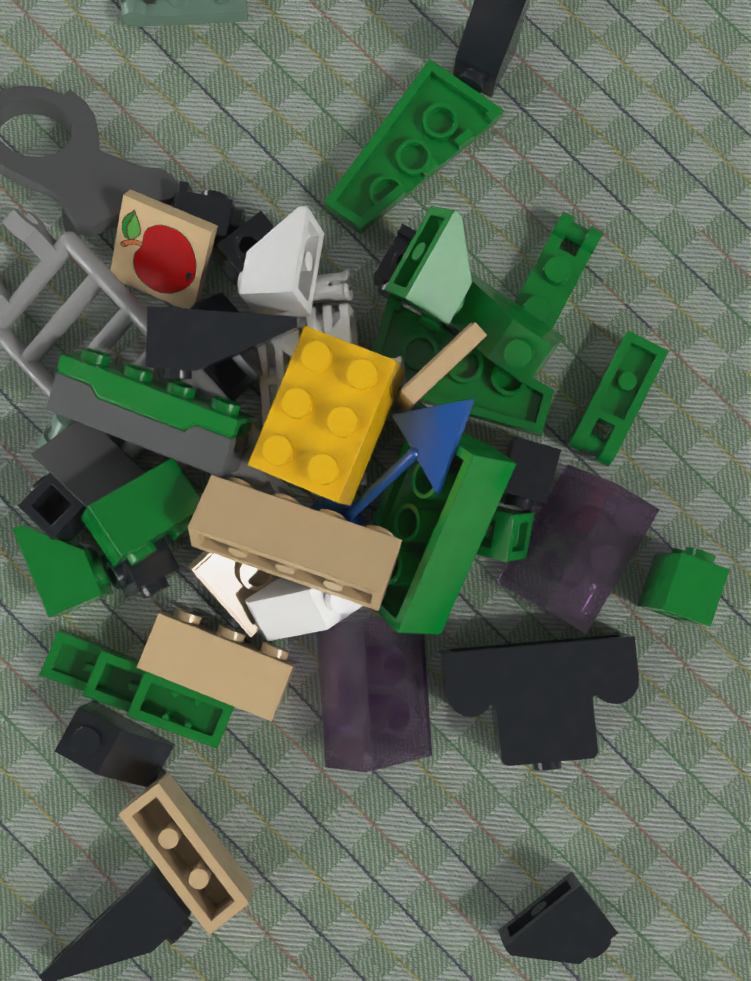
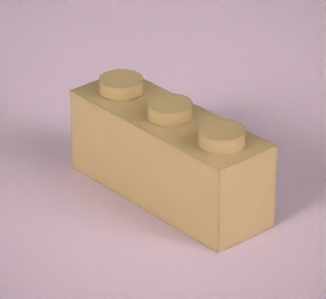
(217, 662)
(188, 852)

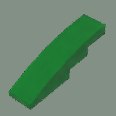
(116, 681)

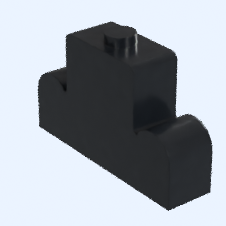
(541, 693)

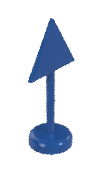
(433, 441)

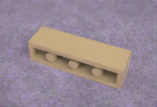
(294, 541)

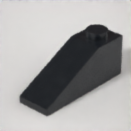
(489, 43)
(199, 339)
(126, 929)

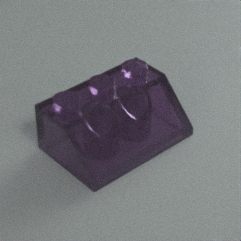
(579, 547)
(373, 695)

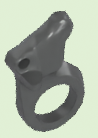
(80, 175)

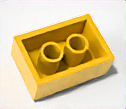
(327, 416)

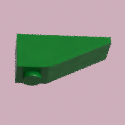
(514, 336)

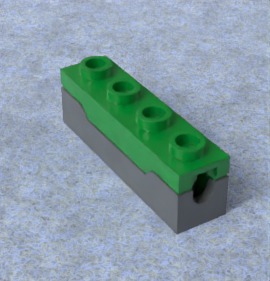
(151, 412)

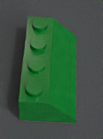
(438, 533)

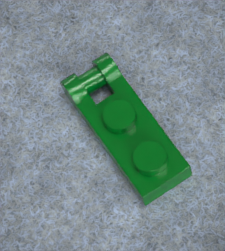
(557, 270)
(618, 396)

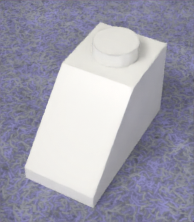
(283, 267)
(295, 609)

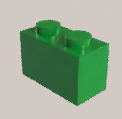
(142, 513)
(684, 586)

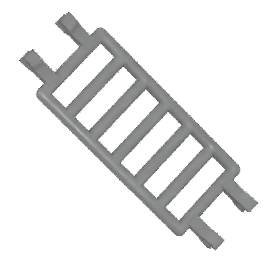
(53, 256)

